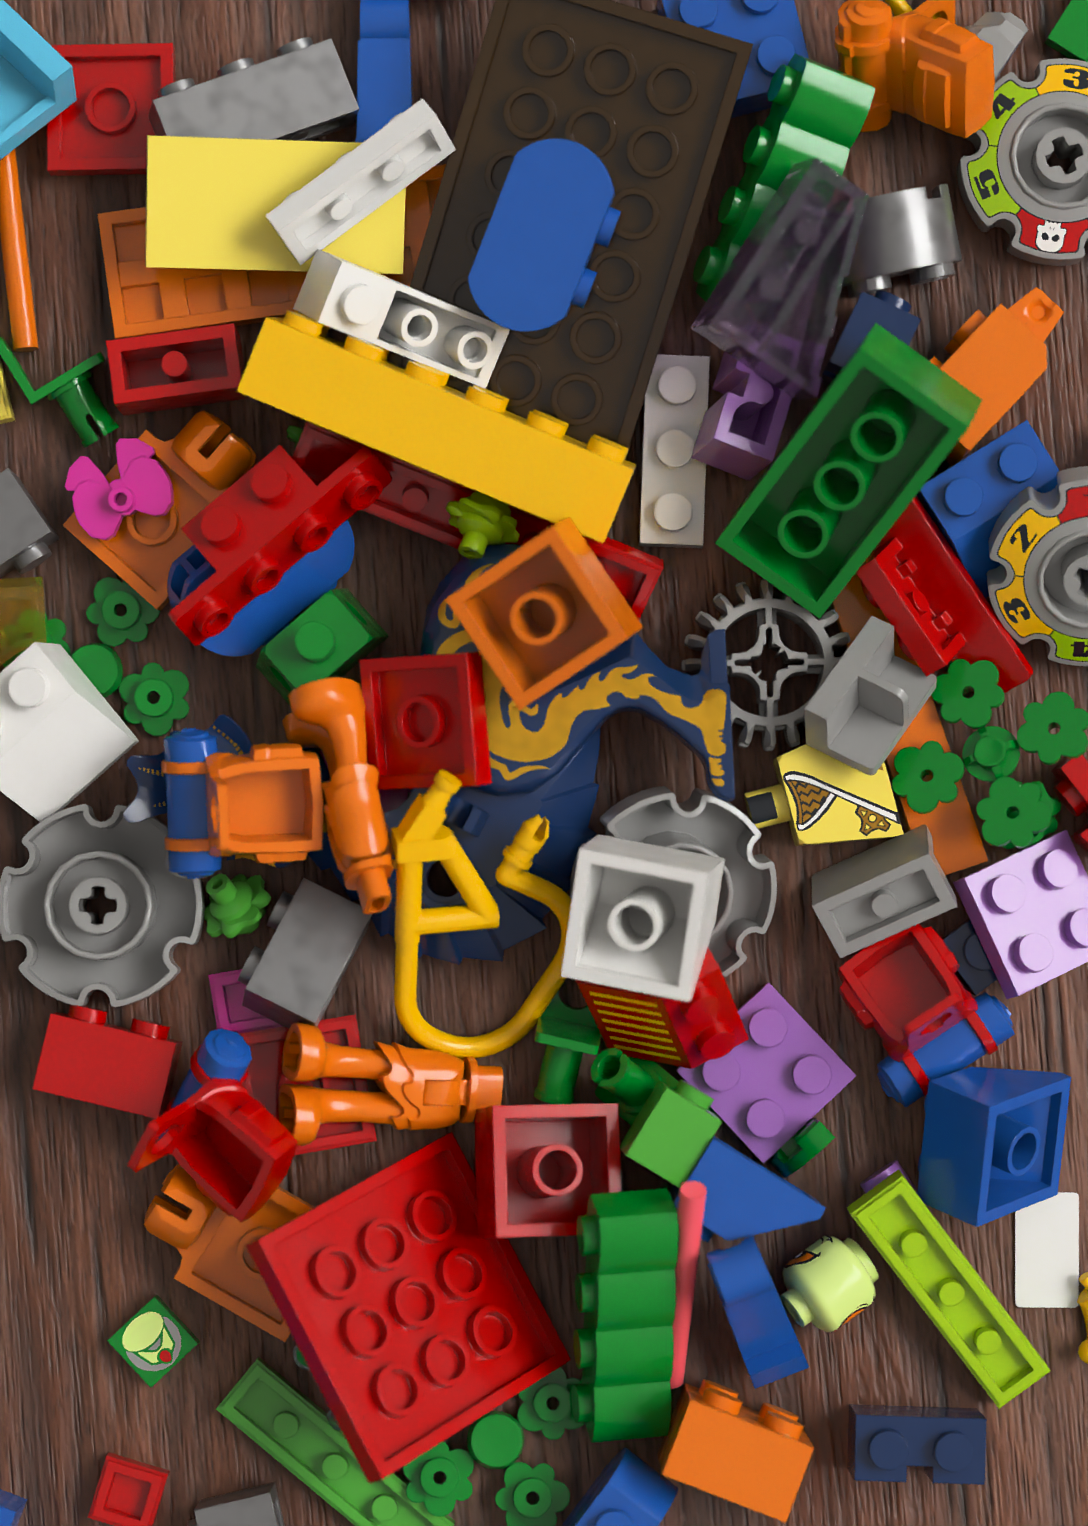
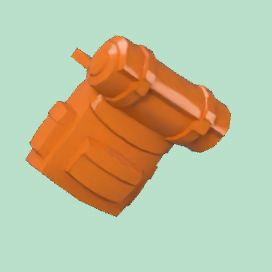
(917, 65)

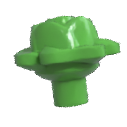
(235, 905)

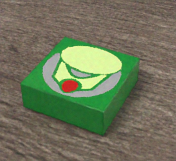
(153, 1341)

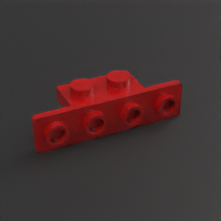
(266, 528)
(936, 601)

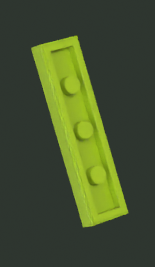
(948, 1288)

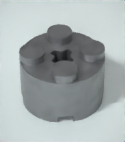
(904, 236)

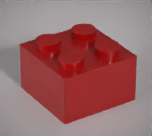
(542, 1166)

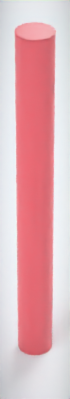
(690, 1223)

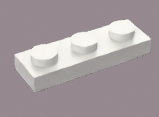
(361, 181)
(670, 478)

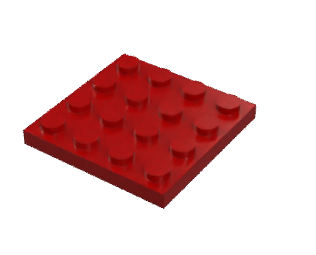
(406, 1307)

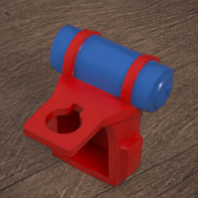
(920, 1011)
(221, 1131)

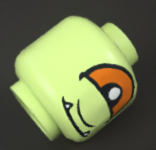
(829, 1283)

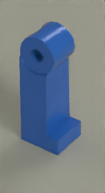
(383, 64)
(755, 1313)

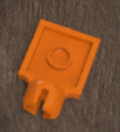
(201, 466)
(216, 1250)

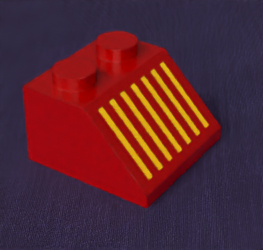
(665, 1027)

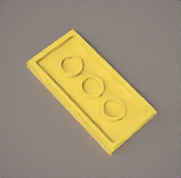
(213, 198)

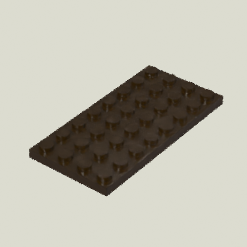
(655, 112)

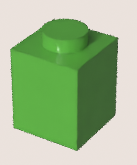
(672, 1131)

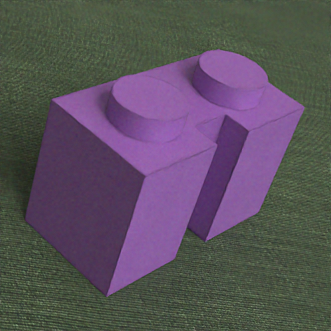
(744, 424)

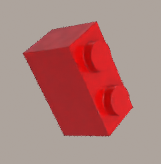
(176, 369)
(108, 1062)

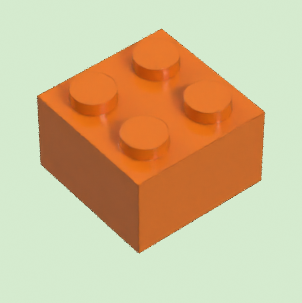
(544, 613)
(735, 1449)

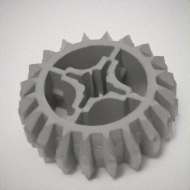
(766, 610)

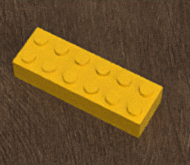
(436, 426)

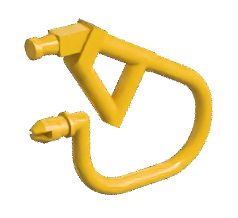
(424, 839)

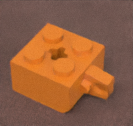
(999, 360)

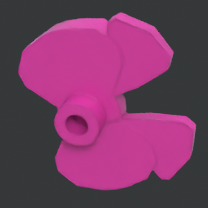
(141, 488)

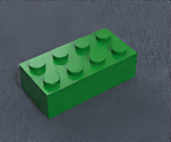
(849, 470)

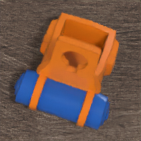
(239, 803)

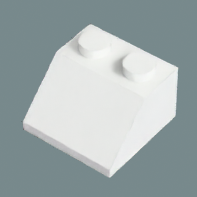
(54, 731)
(641, 916)

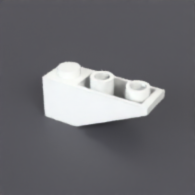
(400, 318)

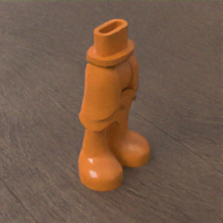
(332, 718)
(416, 1084)

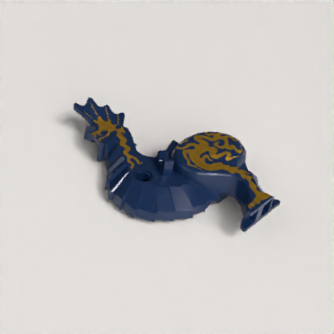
(538, 761)

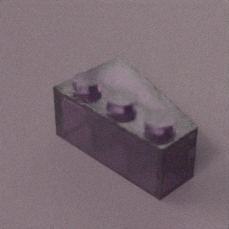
(786, 280)

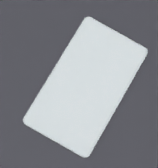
(1048, 1253)

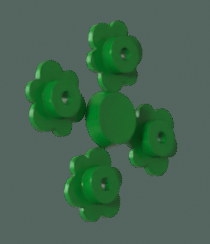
(105, 667)
(991, 753)
(495, 1444)

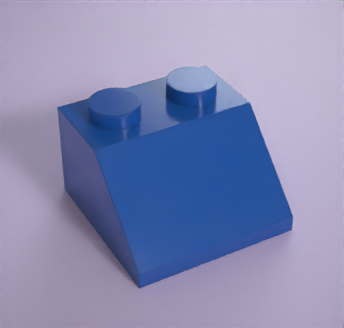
(977, 489)
(992, 1141)
(746, 1196)

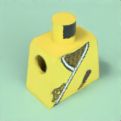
(825, 800)

